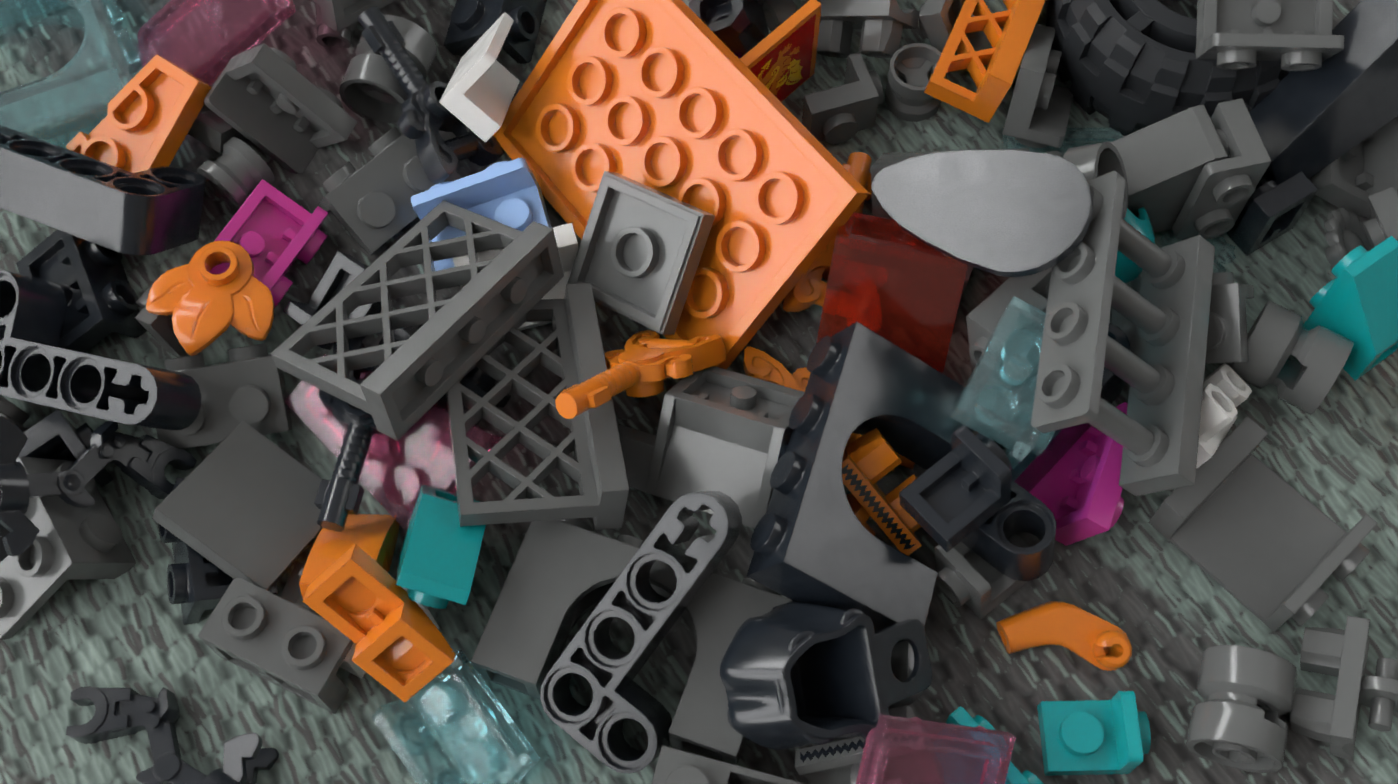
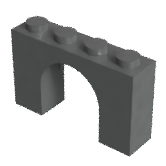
(568, 571)

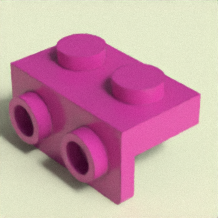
(274, 235)
(1085, 487)

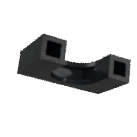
(810, 537)

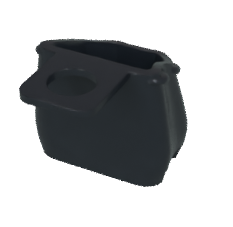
(816, 674)

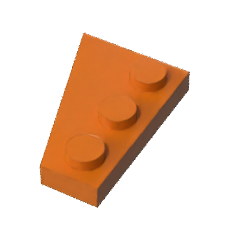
(146, 119)

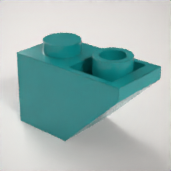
(1362, 305)
(437, 552)

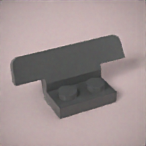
(714, 436)

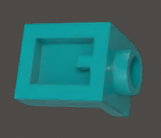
(1093, 736)

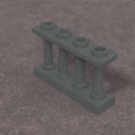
(1168, 352)

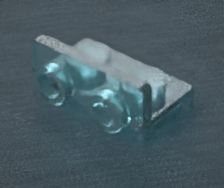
(1003, 384)
(456, 731)

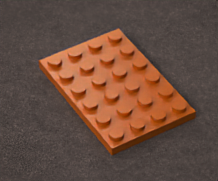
(675, 109)

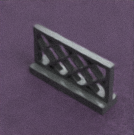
(454, 331)
(592, 437)

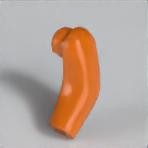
(1070, 627)

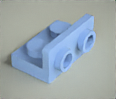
(500, 192)

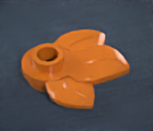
(209, 303)

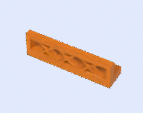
(1001, 60)

